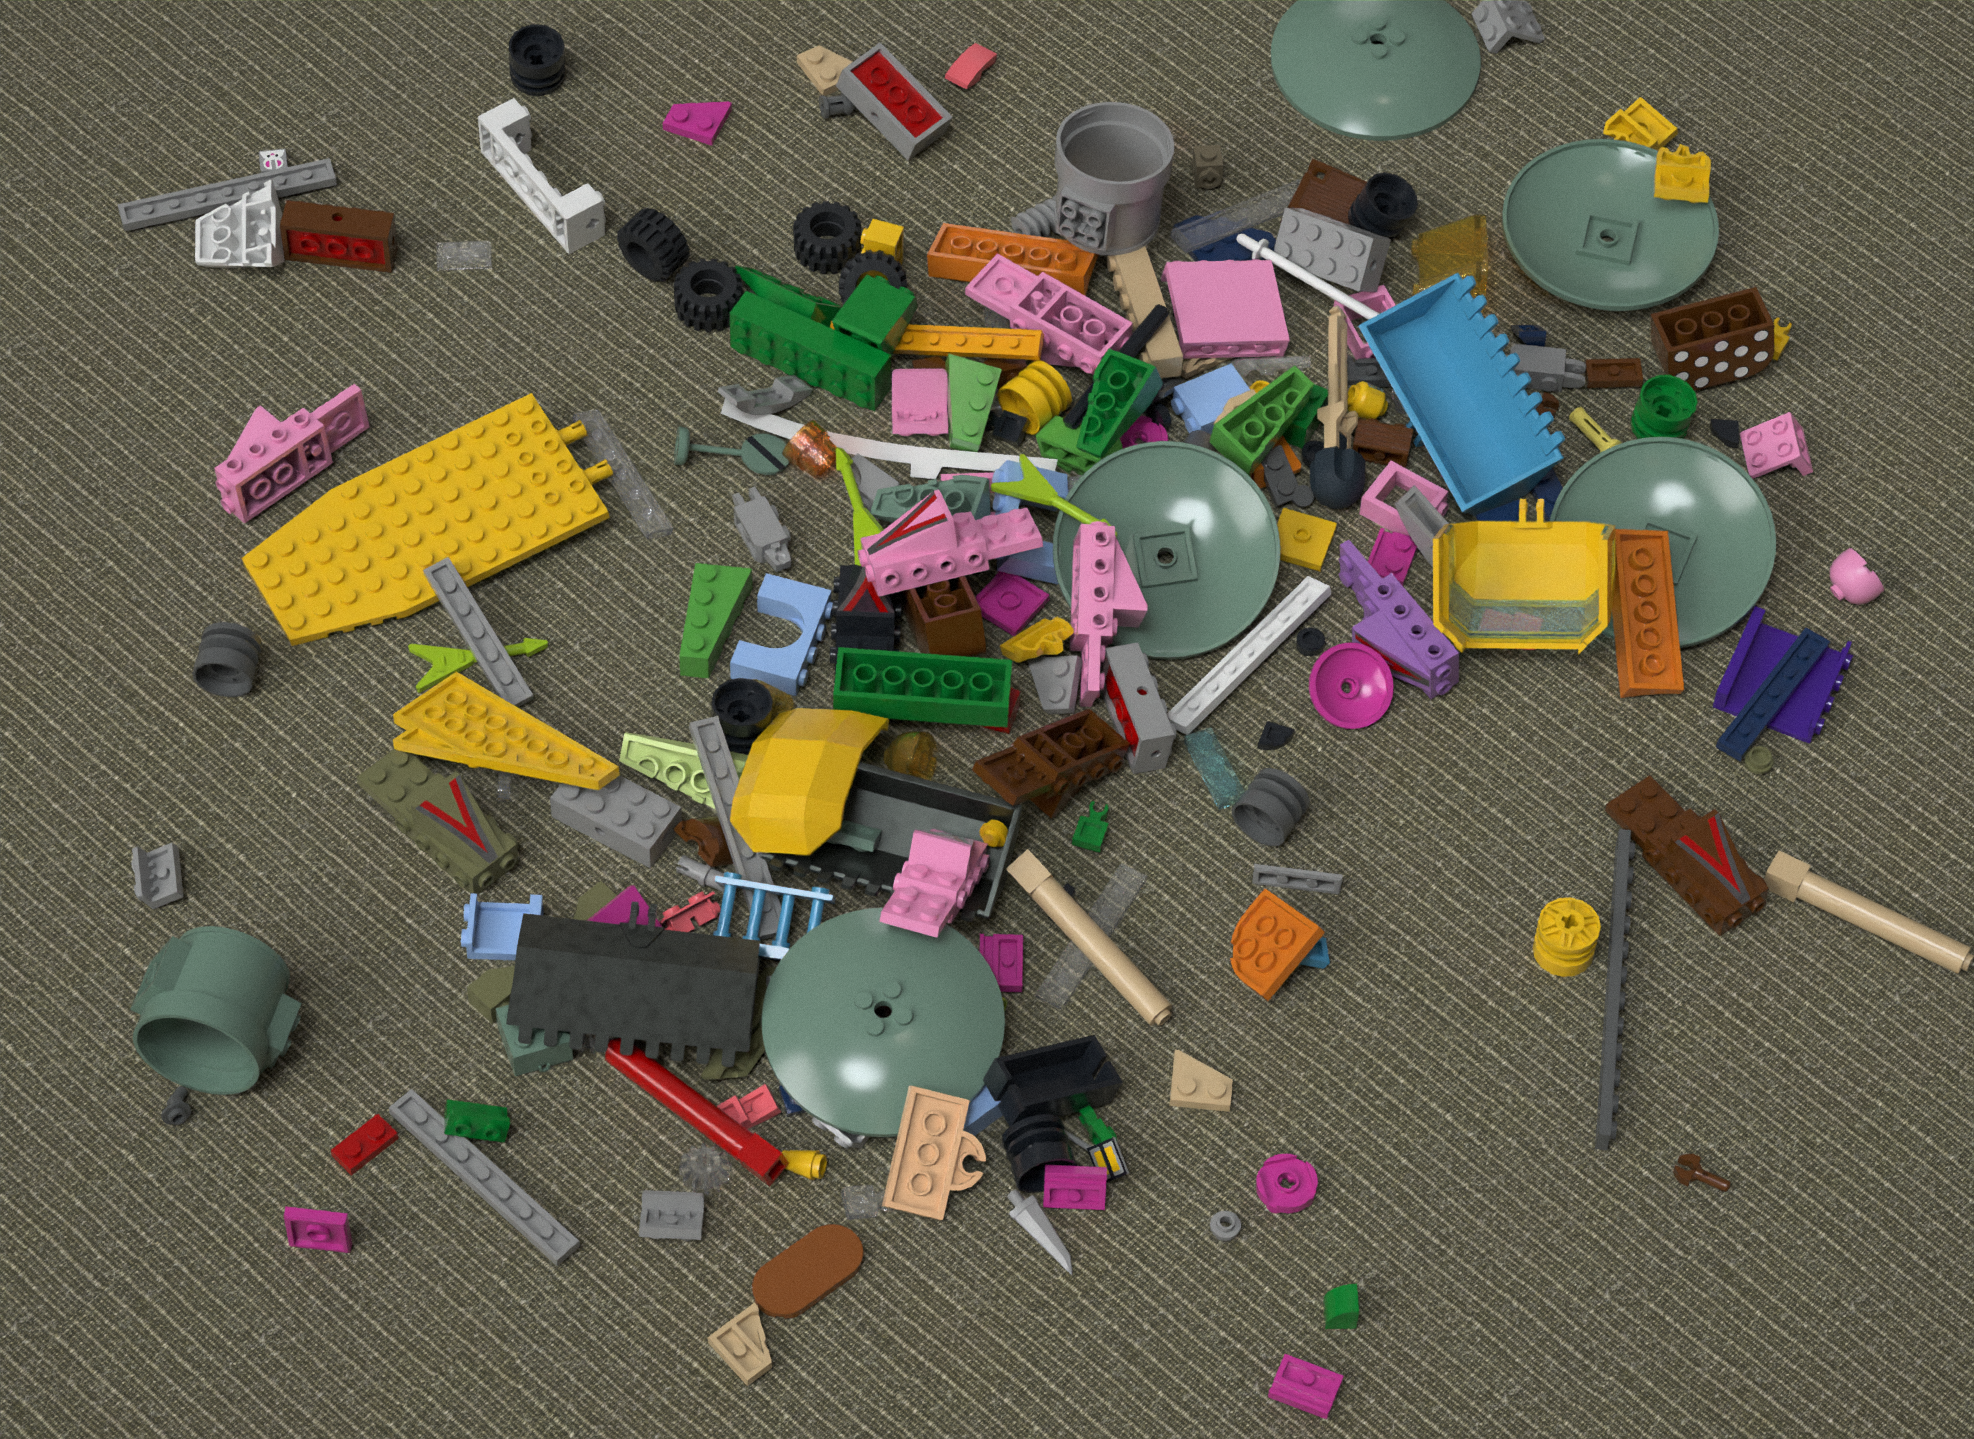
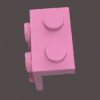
(919, 401)

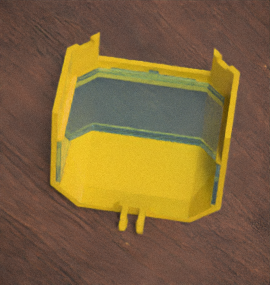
(1523, 582)

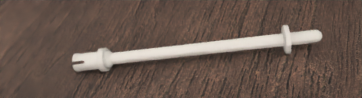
(1260, 249)

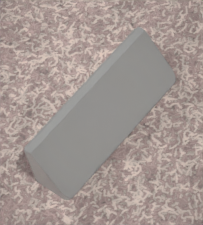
(1297, 879)

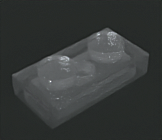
(464, 255)

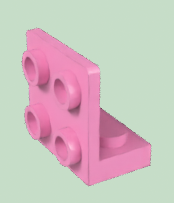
(1775, 446)

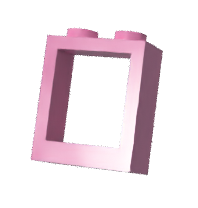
(1379, 302)
(1394, 474)

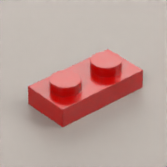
(364, 1144)

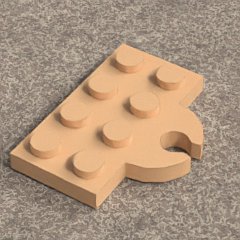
(931, 1154)

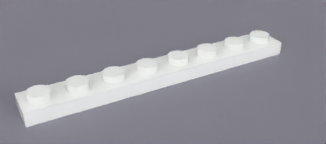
(1248, 654)

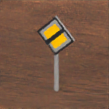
(1104, 1155)

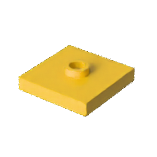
(1304, 538)

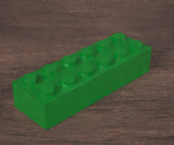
(810, 351)
(923, 686)

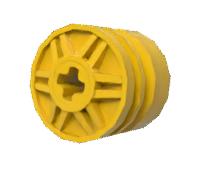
(1036, 394)
(1566, 937)

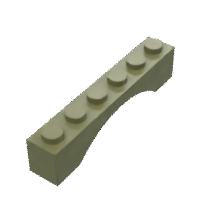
(495, 985)

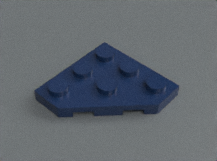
(1228, 247)

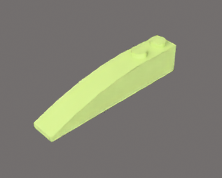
(672, 763)

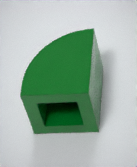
(1341, 1307)

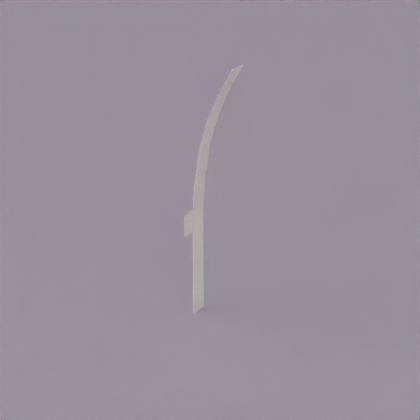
(923, 461)

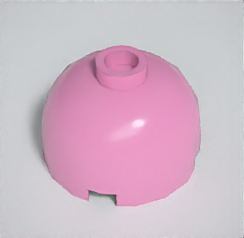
(1853, 579)

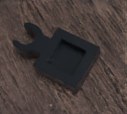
(1008, 427)

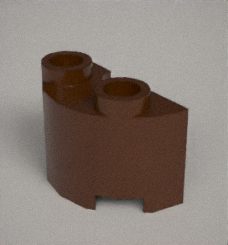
(710, 839)

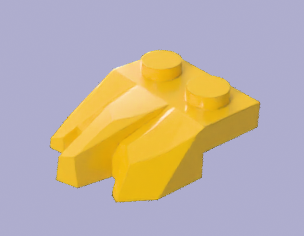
(1641, 126)
(1682, 175)
(1038, 640)

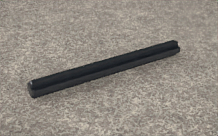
(1130, 348)

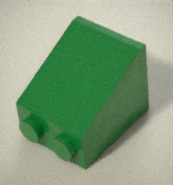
(876, 313)

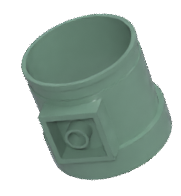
(214, 1010)

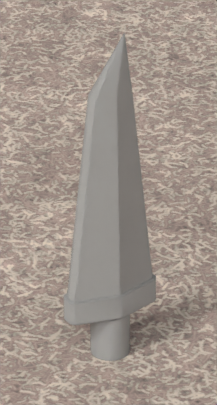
(1035, 1222)

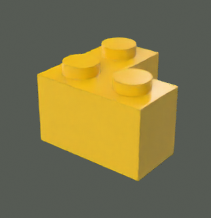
(882, 237)

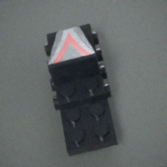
(861, 615)

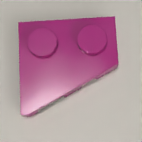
(698, 120)

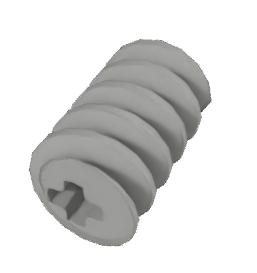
(1036, 220)

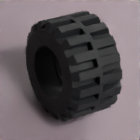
(826, 220)
(653, 245)
(866, 262)
(706, 278)

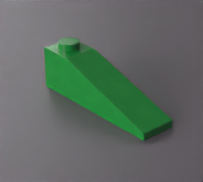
(789, 296)
(1118, 398)

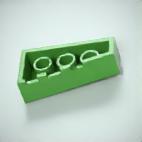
(1258, 423)
(712, 609)

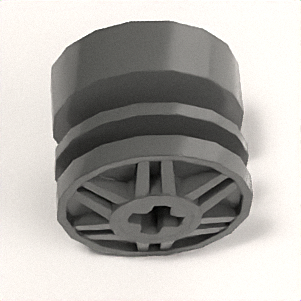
(227, 659)
(1270, 807)

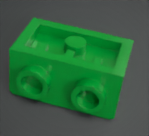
(476, 1120)

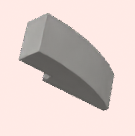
(1420, 520)

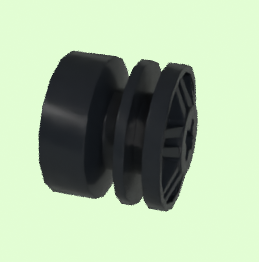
(536, 60)
(1384, 205)
(743, 712)
(1034, 1144)

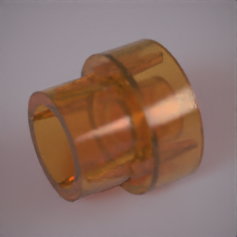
(811, 449)

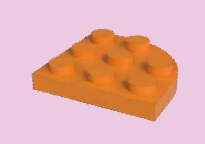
(1271, 943)

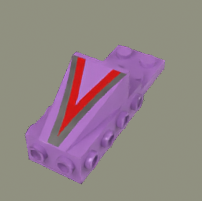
(1398, 627)

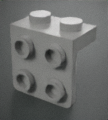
(1506, 18)

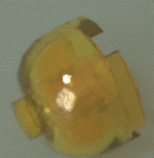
(912, 754)

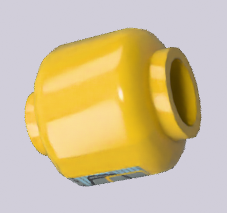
(1367, 400)

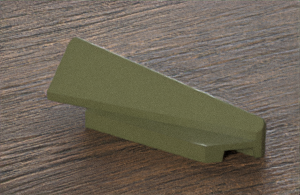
(743, 1060)

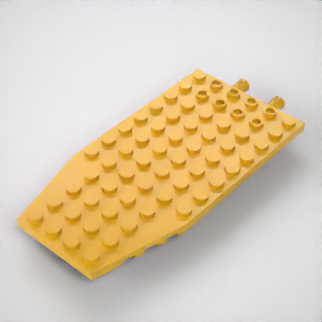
(470, 496)

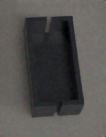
(1052, 1079)

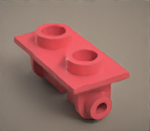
(700, 908)

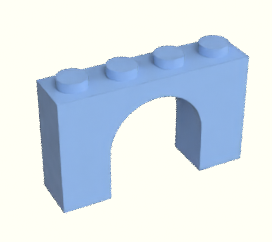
(1036, 562)
(786, 666)

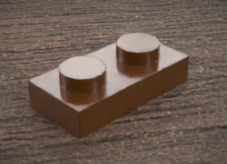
(1613, 373)

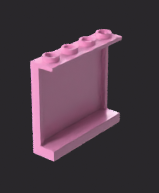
(1227, 308)

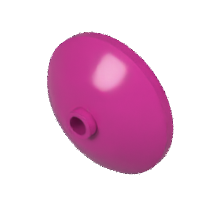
(1368, 683)

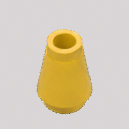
(806, 1163)

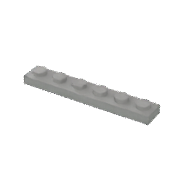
(477, 633)

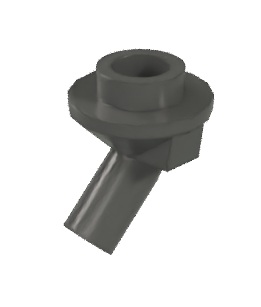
(176, 1110)

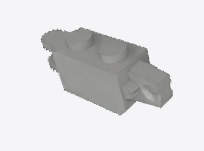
(1548, 367)
(761, 530)

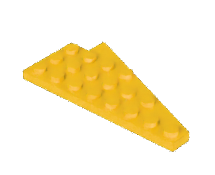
(480, 729)

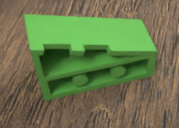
(969, 400)
(1060, 443)

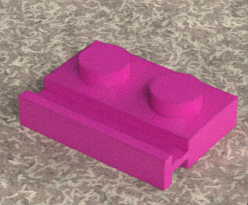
(1393, 555)
(1005, 959)
(1075, 1187)
(1305, 1386)

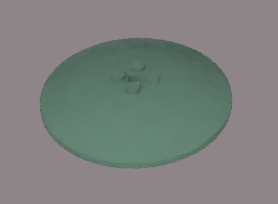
(1370, 90)
(1596, 190)
(1201, 513)
(1713, 517)
(847, 1060)

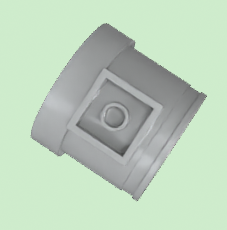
(1111, 177)

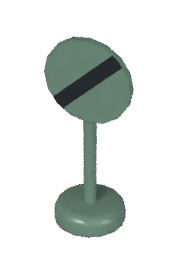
(759, 452)

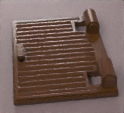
(1327, 196)

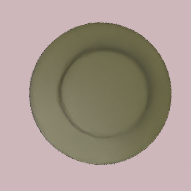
(1759, 760)

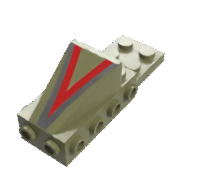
(441, 819)

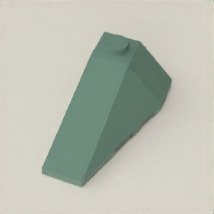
(961, 495)

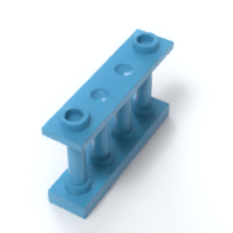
(779, 946)

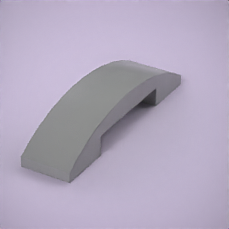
(782, 395)

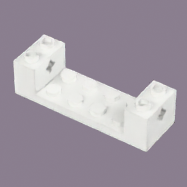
(570, 218)

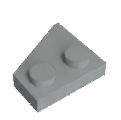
(1056, 682)

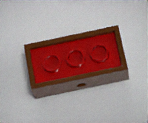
(339, 236)

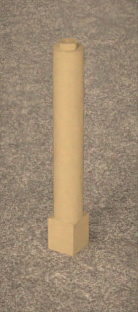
(1793, 880)
(1090, 938)

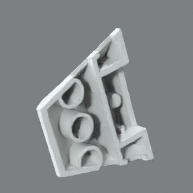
(242, 233)

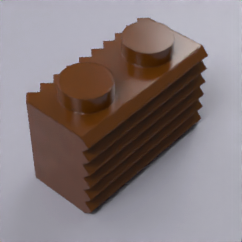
(1383, 442)

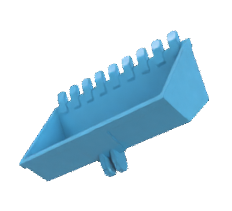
(1464, 395)

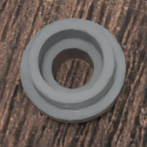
(1225, 1233)

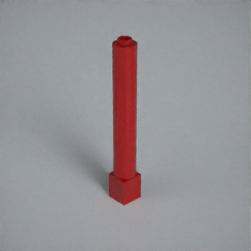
(748, 1148)

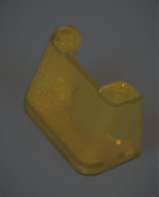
(1451, 250)

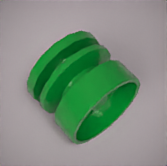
(1664, 408)

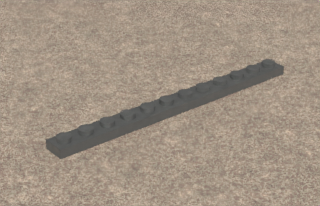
(1614, 999)

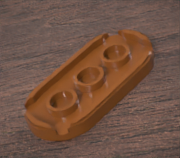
(807, 1271)

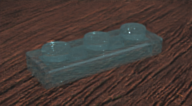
(1214, 767)

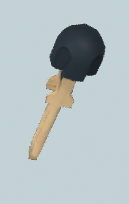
(1338, 470)

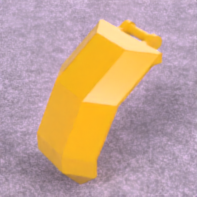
(800, 778)

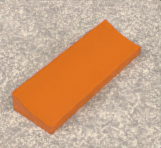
(964, 251)
(1645, 615)

